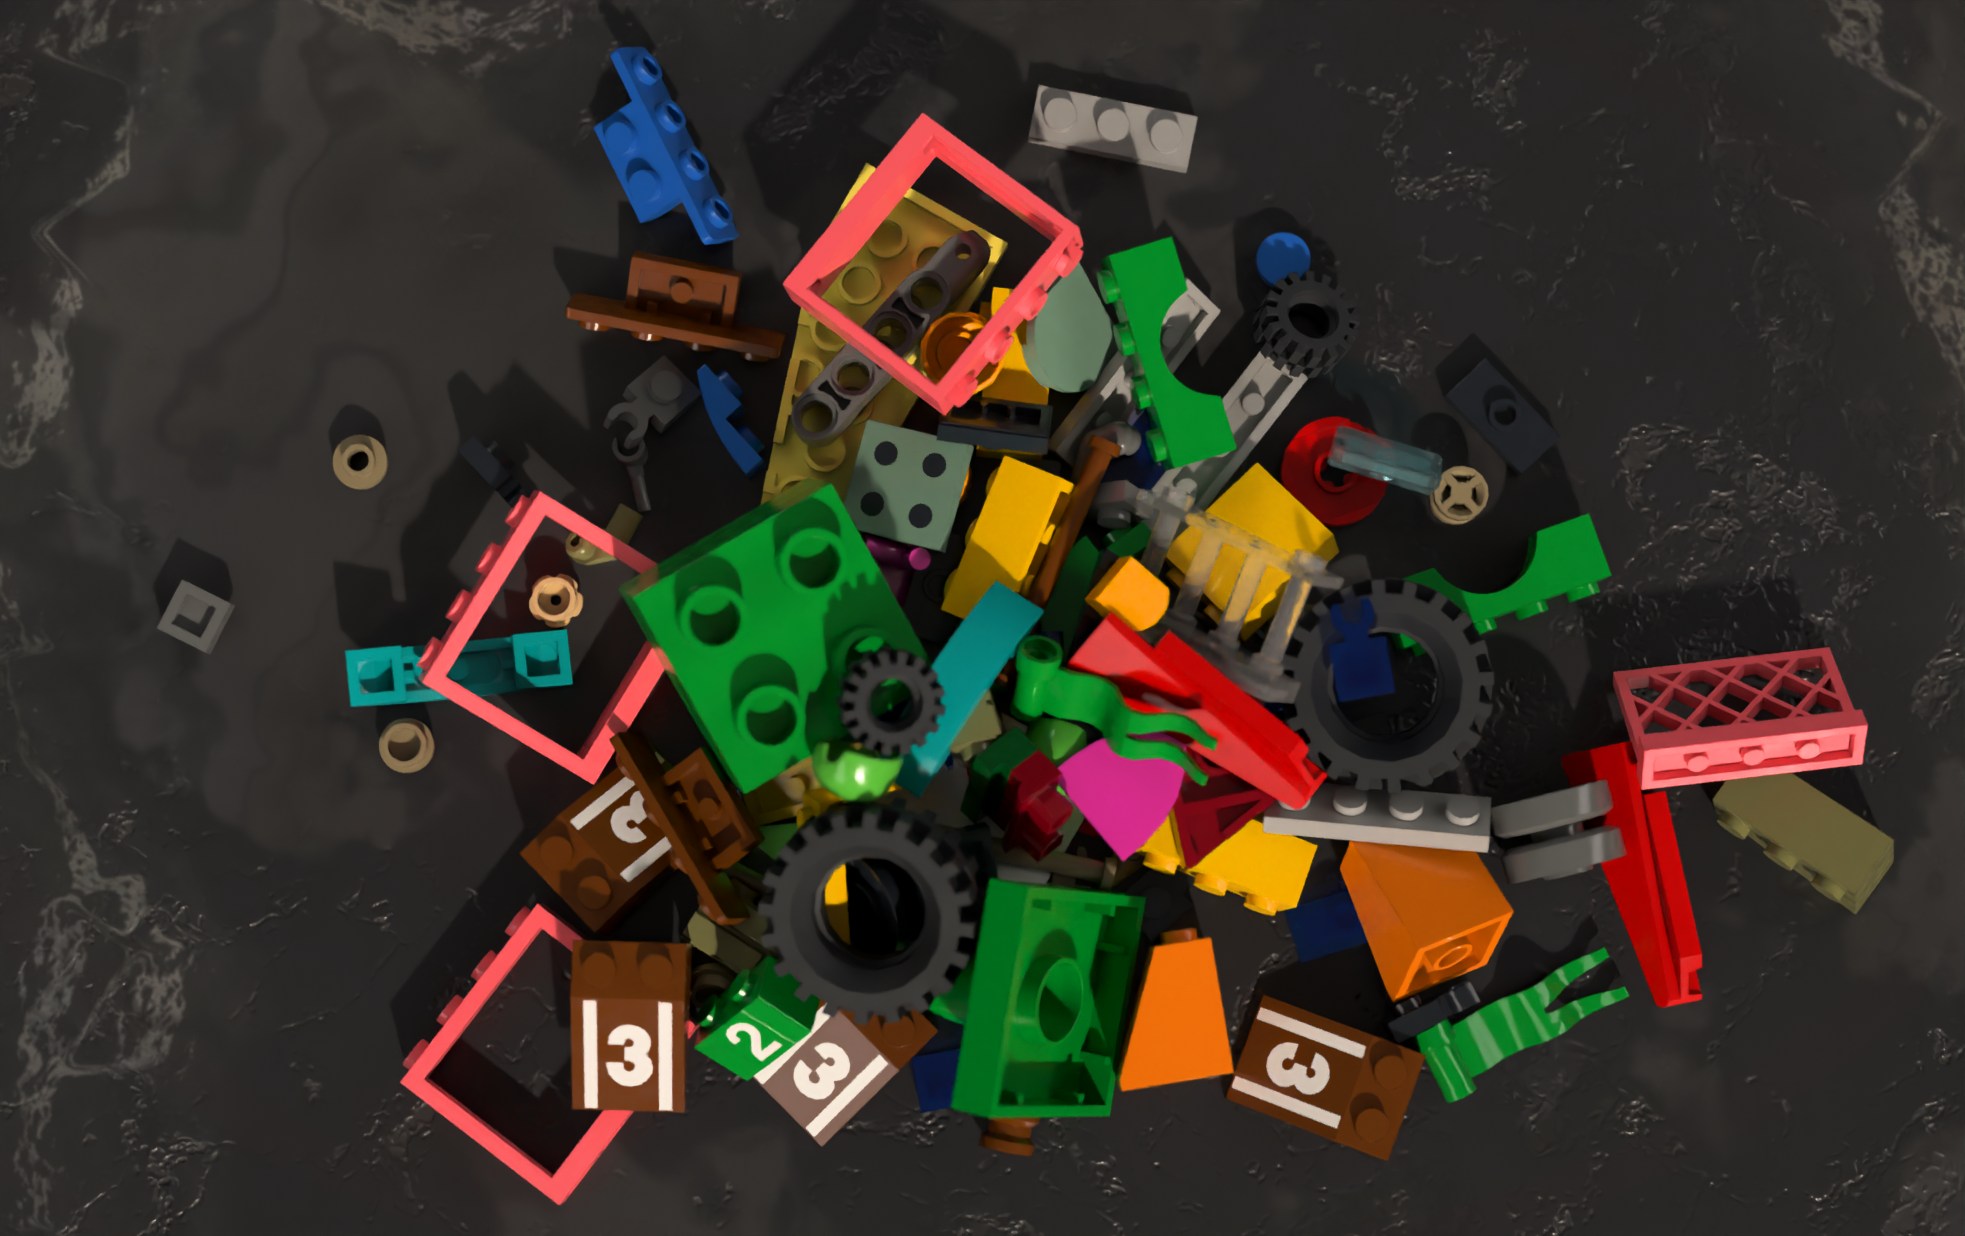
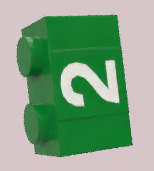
(754, 1020)

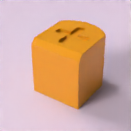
(1130, 594)

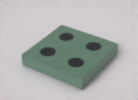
(907, 485)

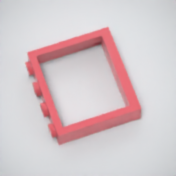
(871, 207)
(470, 607)
(457, 1017)

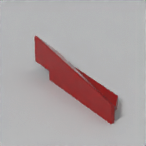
(1181, 681)
(1650, 878)

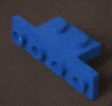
(656, 154)

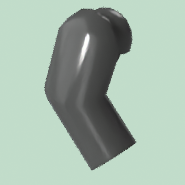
(1118, 432)

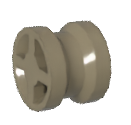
(1466, 488)

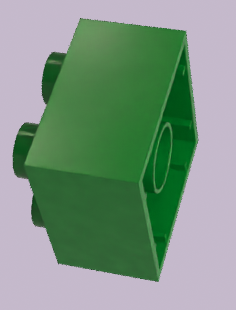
(766, 625)

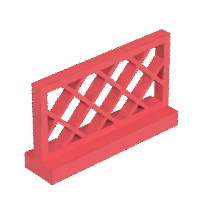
(1744, 745)

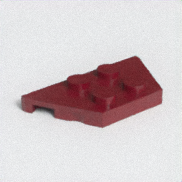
(1214, 811)

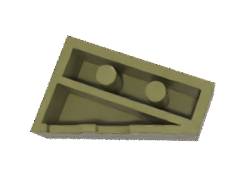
(1807, 834)

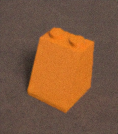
(1424, 912)
(1176, 1016)

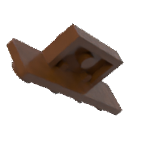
(679, 303)
(698, 816)

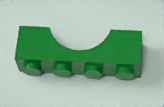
(1183, 421)
(1557, 562)

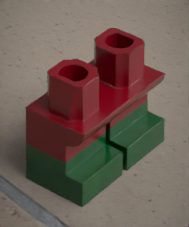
(1019, 793)

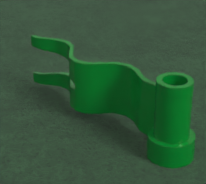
(1097, 701)
(1507, 1026)

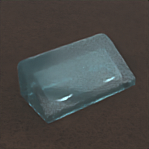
(1385, 460)

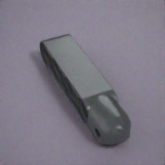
(943, 271)

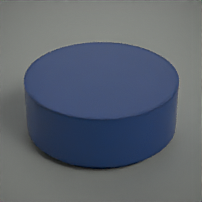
(1281, 255)

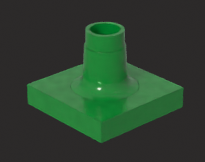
(1044, 1000)

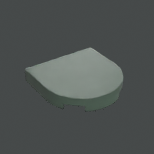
(1070, 336)

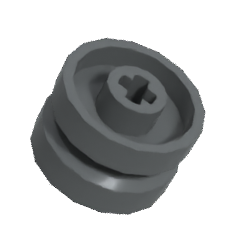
(1557, 833)

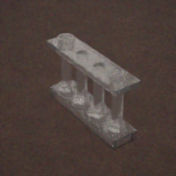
(1262, 672)

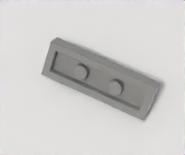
(1112, 129)

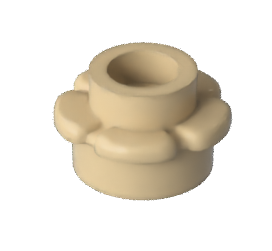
(545, 589)

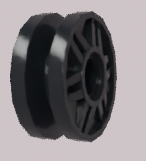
(883, 905)

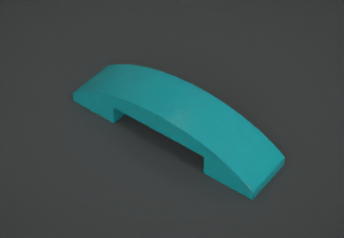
(482, 667)
(966, 672)

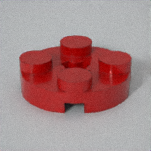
(1302, 479)

